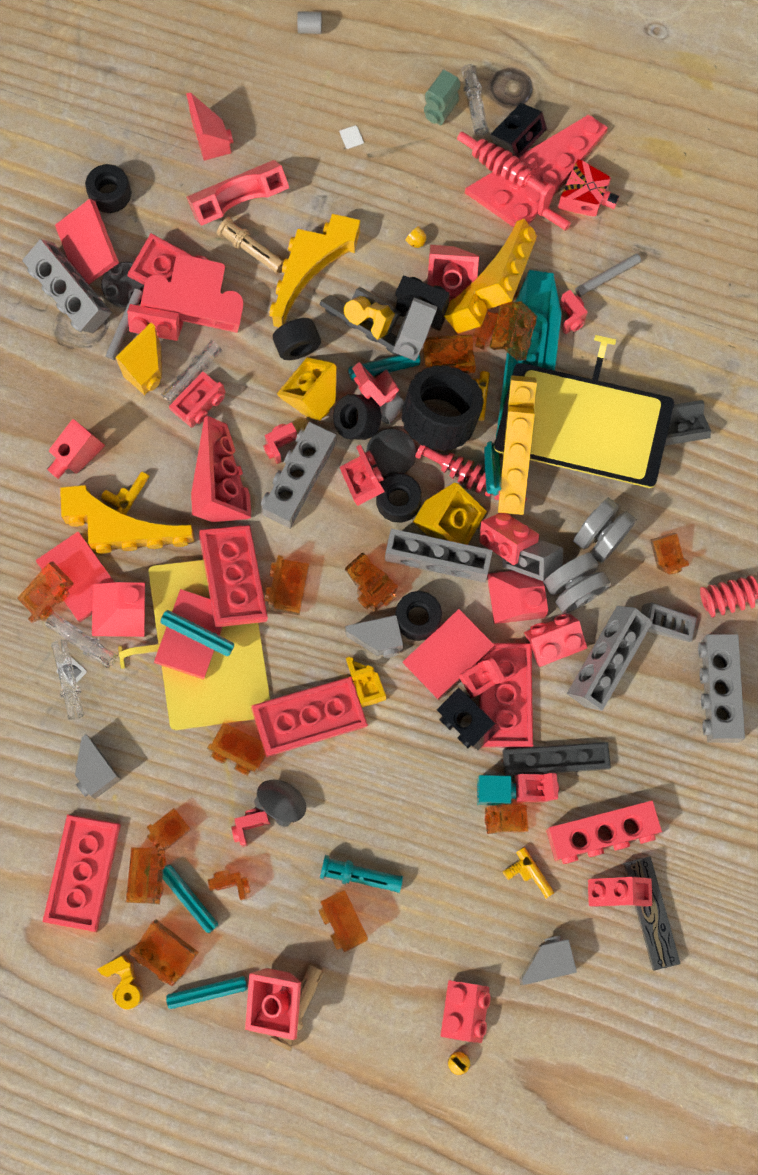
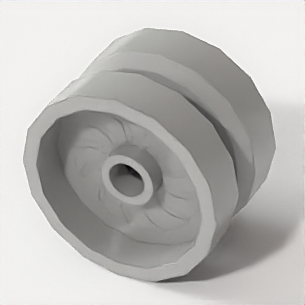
(601, 527)
(577, 583)

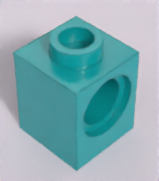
(495, 790)

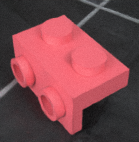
(166, 323)
(381, 389)
(198, 399)
(362, 477)
(506, 536)
(556, 639)
(465, 1012)

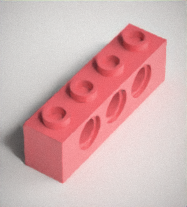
(642, 815)

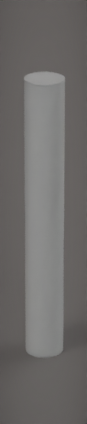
(607, 275)
(123, 327)

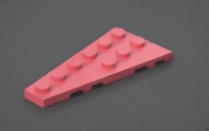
(550, 162)

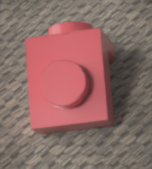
(575, 310)
(279, 437)
(482, 676)
(536, 787)
(252, 819)

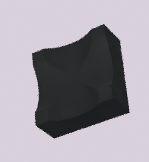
(414, 288)

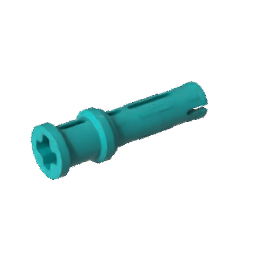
(348, 872)

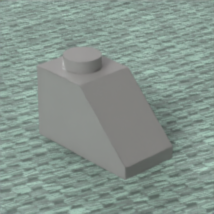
(414, 329)
(538, 560)
(377, 636)
(93, 770)
(549, 961)

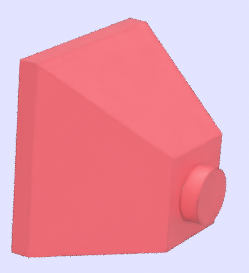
(209, 129)
(451, 269)
(516, 597)
(118, 609)
(273, 1003)

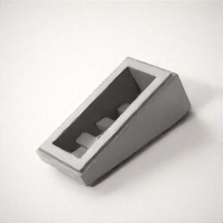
(655, 612)

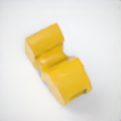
(360, 310)
(126, 993)

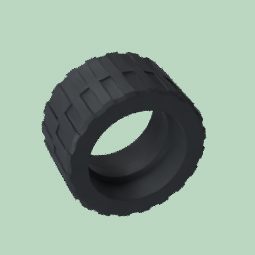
(446, 385)

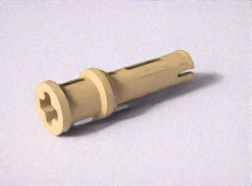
(241, 237)
(308, 987)

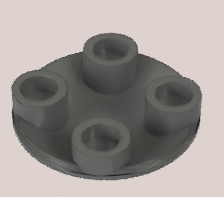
(118, 286)
(392, 451)
(280, 801)

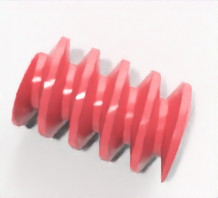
(729, 595)

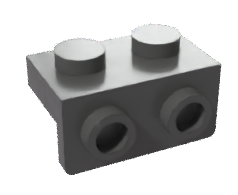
(688, 423)

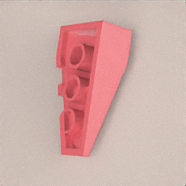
(217, 484)

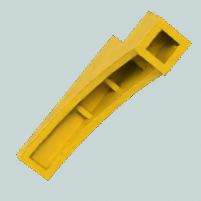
(308, 256)
(496, 283)
(517, 444)
(115, 530)

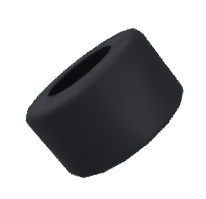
(105, 175)
(296, 339)
(368, 419)
(399, 513)
(418, 599)

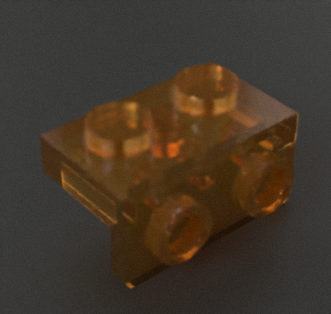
(514, 329)
(450, 351)
(287, 586)
(45, 592)
(237, 748)
(145, 875)
(344, 921)
(164, 953)

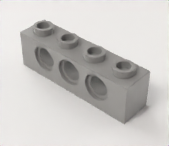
(92, 310)
(287, 510)
(438, 555)
(727, 649)
(609, 657)

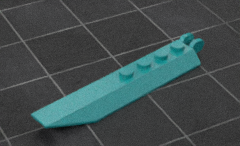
(541, 297)

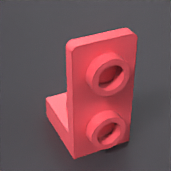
(620, 891)

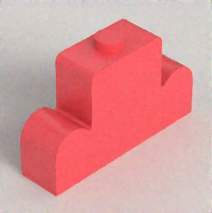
(195, 294)

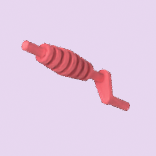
(511, 169)
(447, 462)

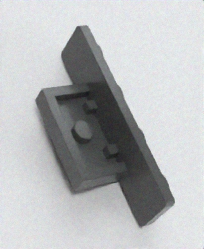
(336, 308)

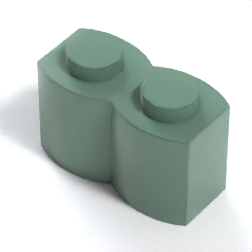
(441, 97)

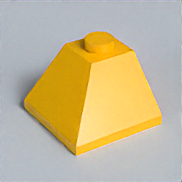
(142, 360)
(311, 388)
(450, 515)

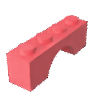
(255, 183)

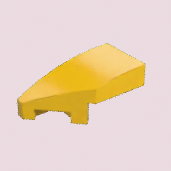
(366, 683)

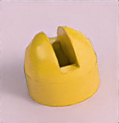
(416, 238)
(463, 1059)

